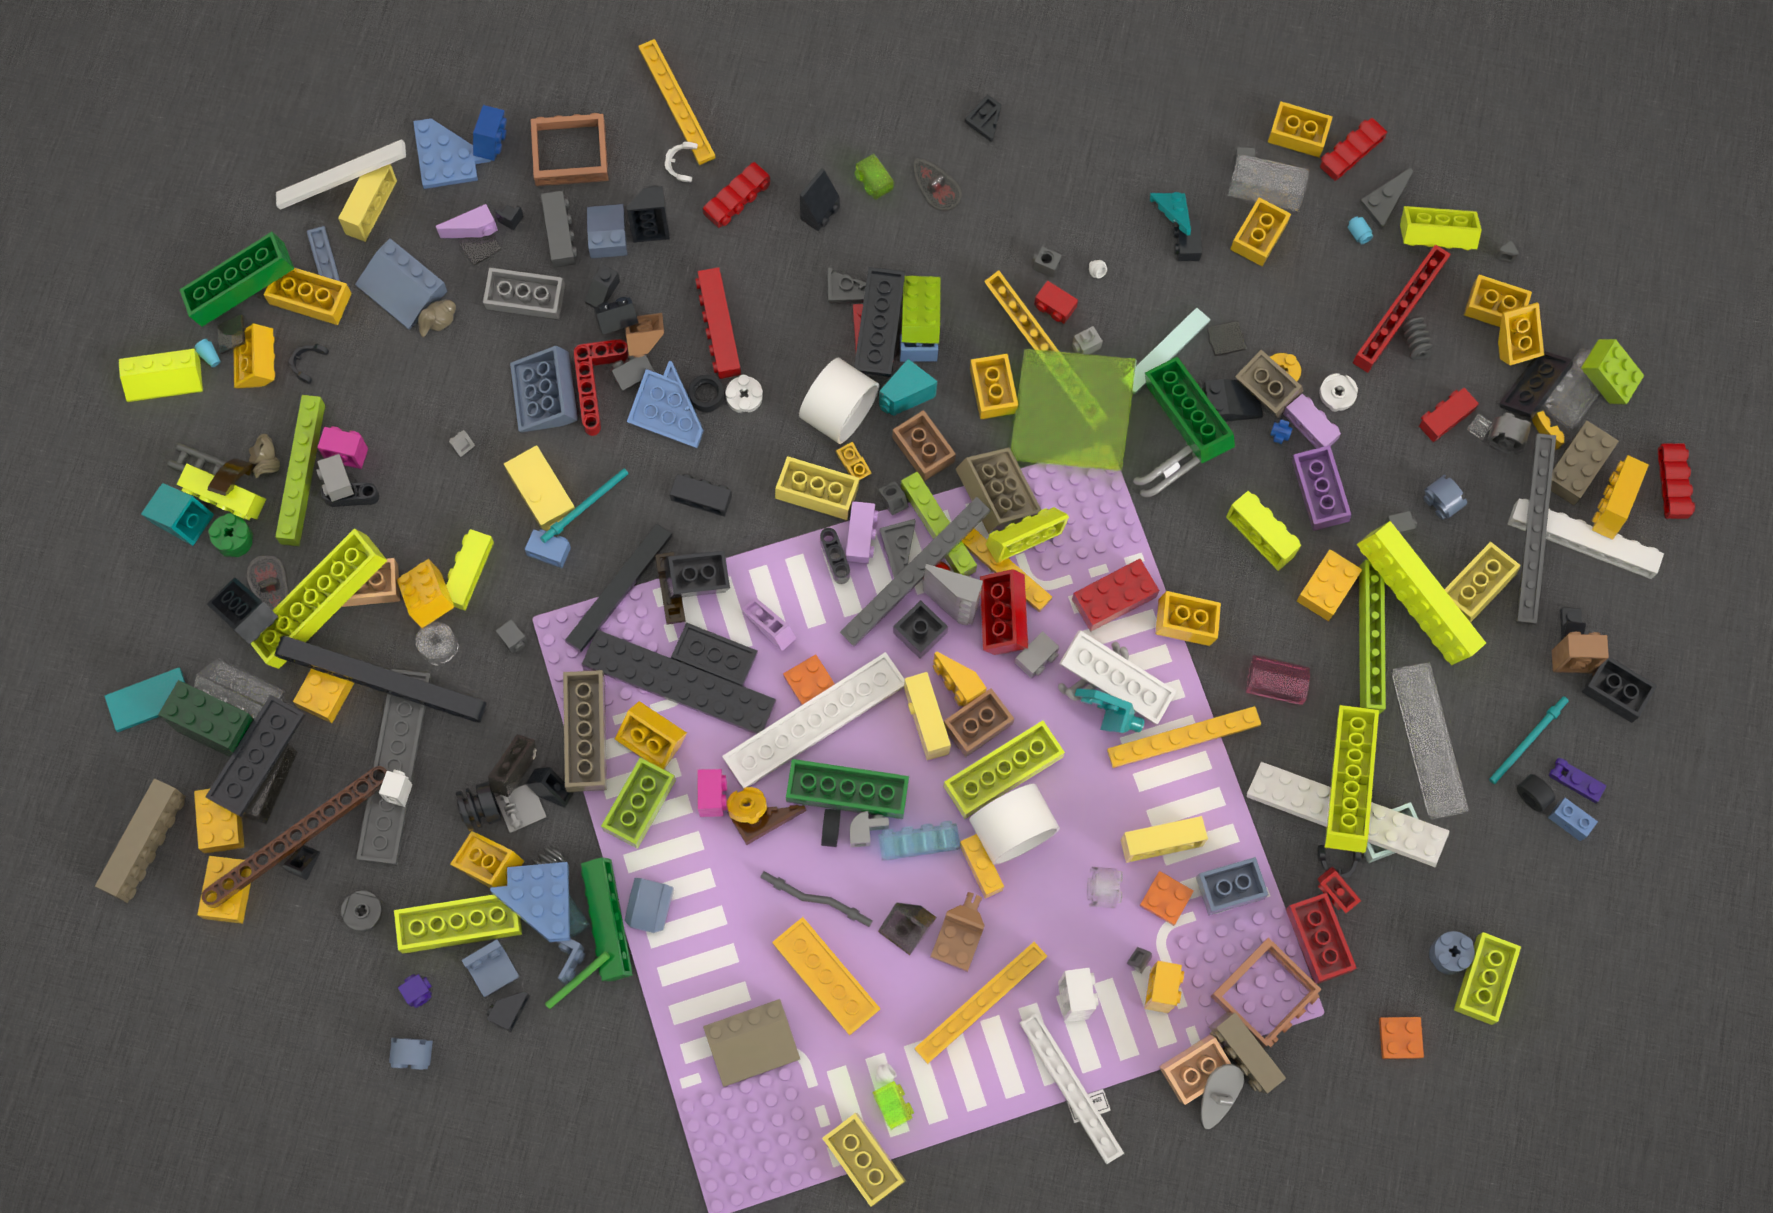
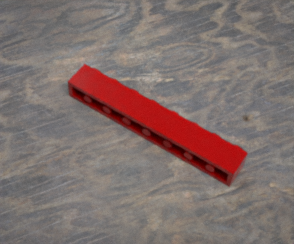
(1401, 308)

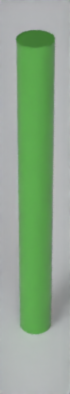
(577, 980)

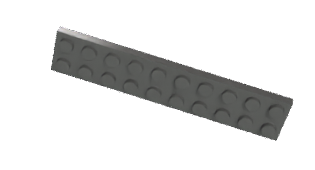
(395, 751)

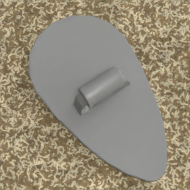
(1220, 1093)

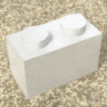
(395, 788)

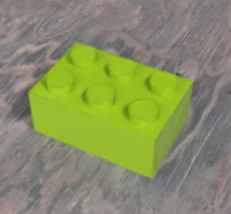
(1612, 371)

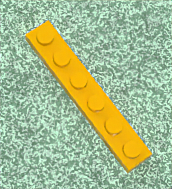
(1035, 594)

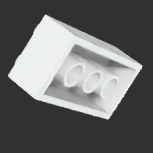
(1077, 994)

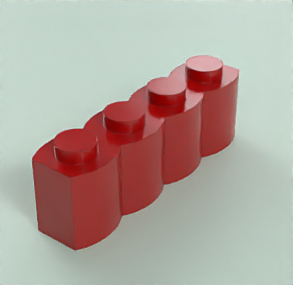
(1353, 149)
(736, 195)
(1675, 481)

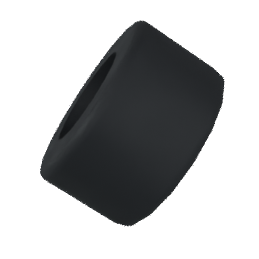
(1535, 793)

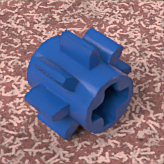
(1281, 431)

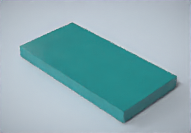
(142, 700)

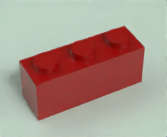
(1448, 414)

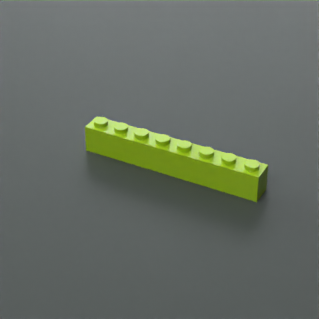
(300, 470)
(1372, 638)

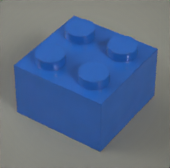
(489, 133)

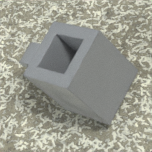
(1087, 341)

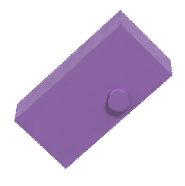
(1321, 488)

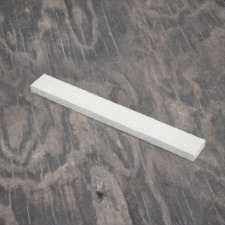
(341, 174)
(1071, 1088)

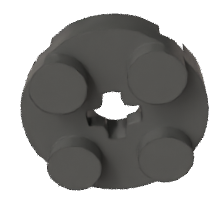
(356, 901)

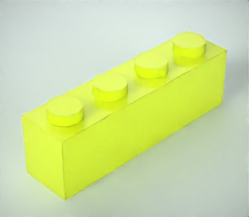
(468, 567)

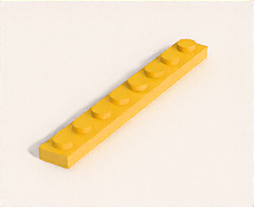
(676, 101)
(1183, 737)
(980, 1002)

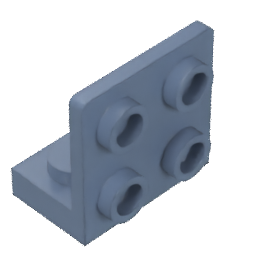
(576, 957)
(491, 968)

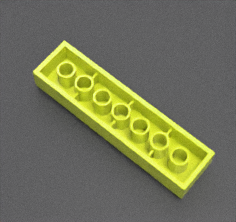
(1421, 593)
(321, 594)
(1352, 779)

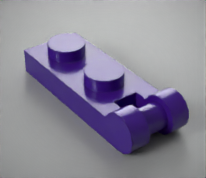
(1577, 780)

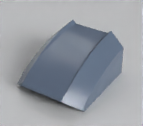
(648, 905)

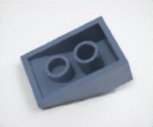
(606, 231)

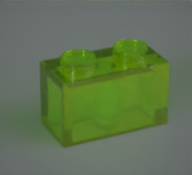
(874, 176)
(892, 1105)

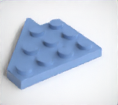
(444, 155)
(666, 408)
(539, 897)

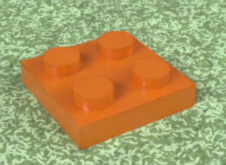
(808, 679)
(1166, 898)
(1401, 1038)

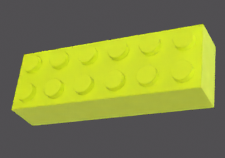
(1003, 769)
(454, 923)

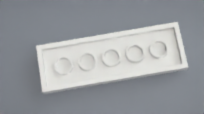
(1117, 676)

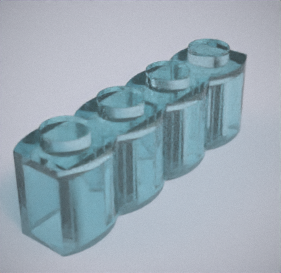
(920, 841)

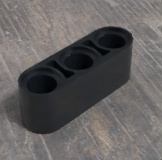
(358, 498)
(835, 547)

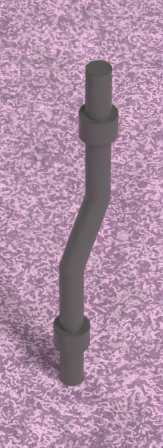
(853, 913)

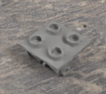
(520, 808)

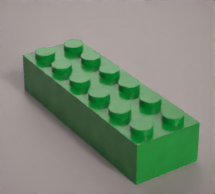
(236, 279)
(1189, 410)
(847, 789)

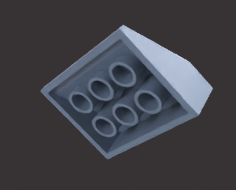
(400, 284)
(544, 390)

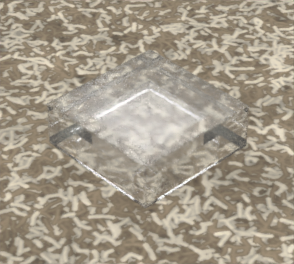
(1480, 426)

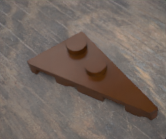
(769, 821)

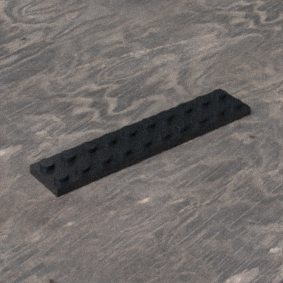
(679, 682)

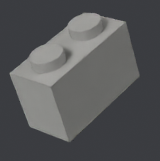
(335, 478)
(1037, 655)

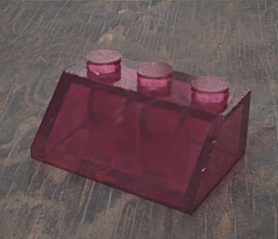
(1278, 680)

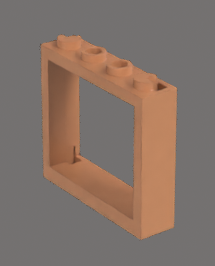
(571, 175)
(1292, 968)

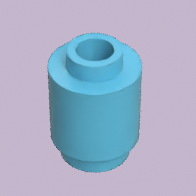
(1360, 230)

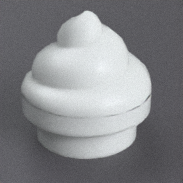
(1097, 268)
(885, 1074)

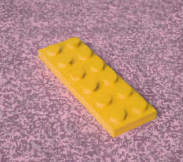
(826, 976)

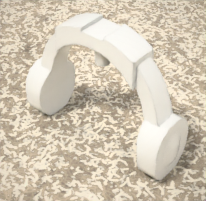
(686, 145)

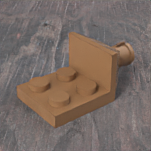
(960, 934)

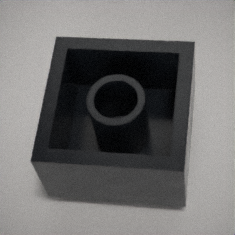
(920, 629)

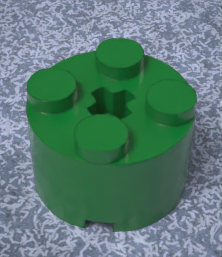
(225, 527)

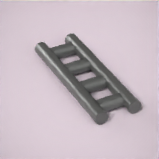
(202, 457)

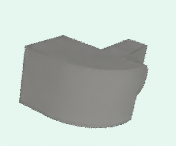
(861, 828)

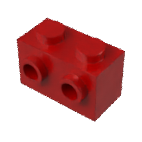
(1339, 890)

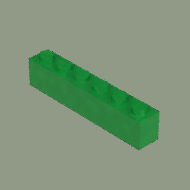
(606, 918)

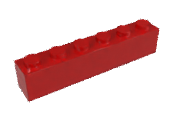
(719, 323)

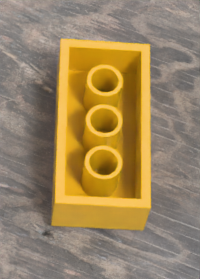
(309, 295)
(1619, 497)

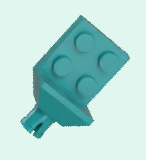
(1118, 715)

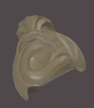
(436, 316)
(264, 456)

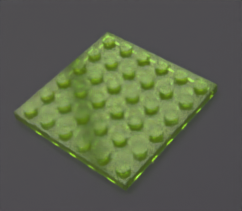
(1073, 409)

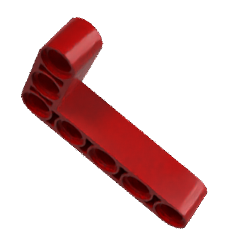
(588, 380)

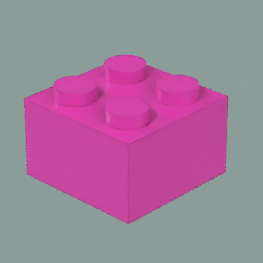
(347, 444)
(710, 793)

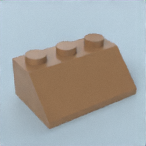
(644, 335)

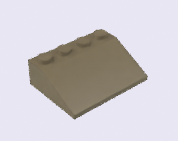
(1000, 486)
(751, 1042)

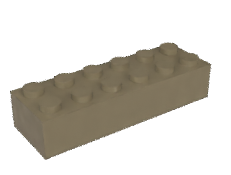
(584, 731)
(141, 841)

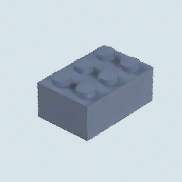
(1232, 886)

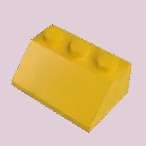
(255, 358)
(650, 735)

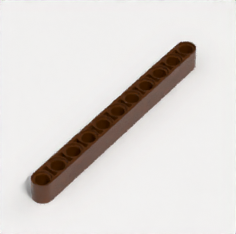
(291, 845)

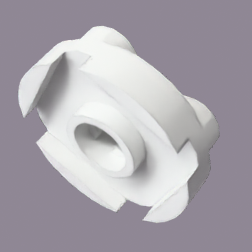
(1334, 401)
(744, 404)

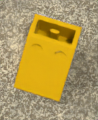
(958, 678)

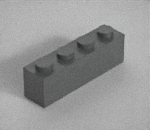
(558, 230)

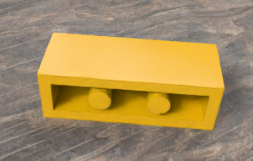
(981, 866)

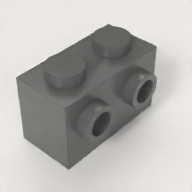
(630, 371)

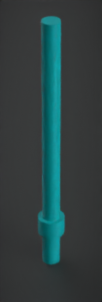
(557, 527)
(1552, 713)

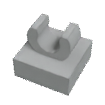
(461, 443)

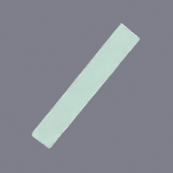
(1170, 346)

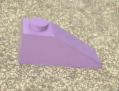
(470, 224)
(769, 623)

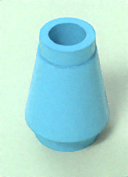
(207, 352)

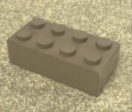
(1581, 462)
(1246, 1052)

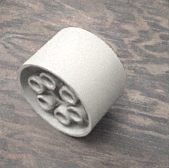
(838, 400)
(1014, 824)

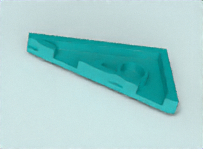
(1174, 207)

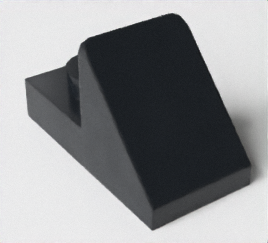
(1571, 621)

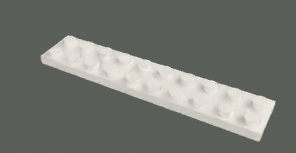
(814, 720)
(1311, 801)

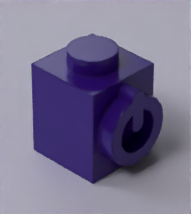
(416, 990)

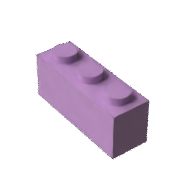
(1311, 422)
(861, 532)

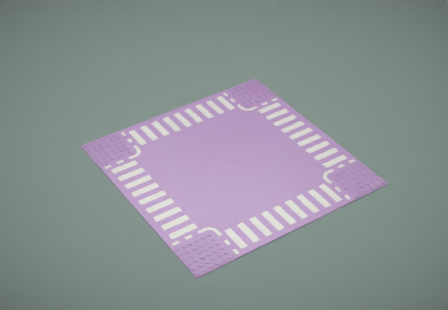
(721, 923)

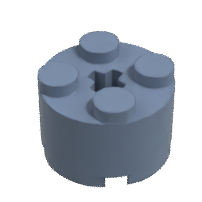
(1445, 497)
(1443, 959)
(410, 1052)

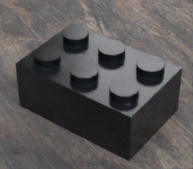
(696, 574)
(1619, 689)

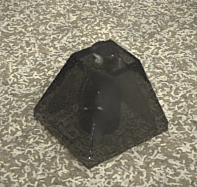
(907, 925)

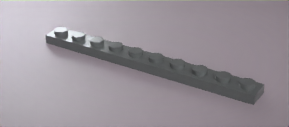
(1536, 528)
(915, 571)

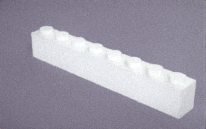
(1581, 537)

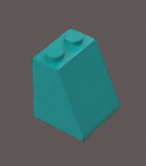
(906, 389)
(177, 513)

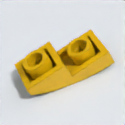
(1543, 424)
(853, 461)

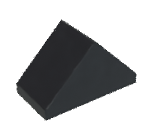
(302, 862)

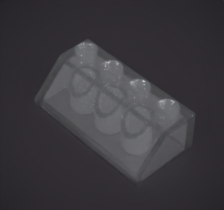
(1269, 180)
(1573, 394)
(236, 686)

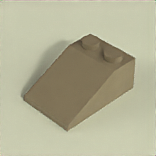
(1269, 383)

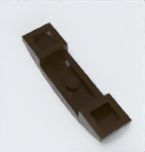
(228, 474)
(672, 607)

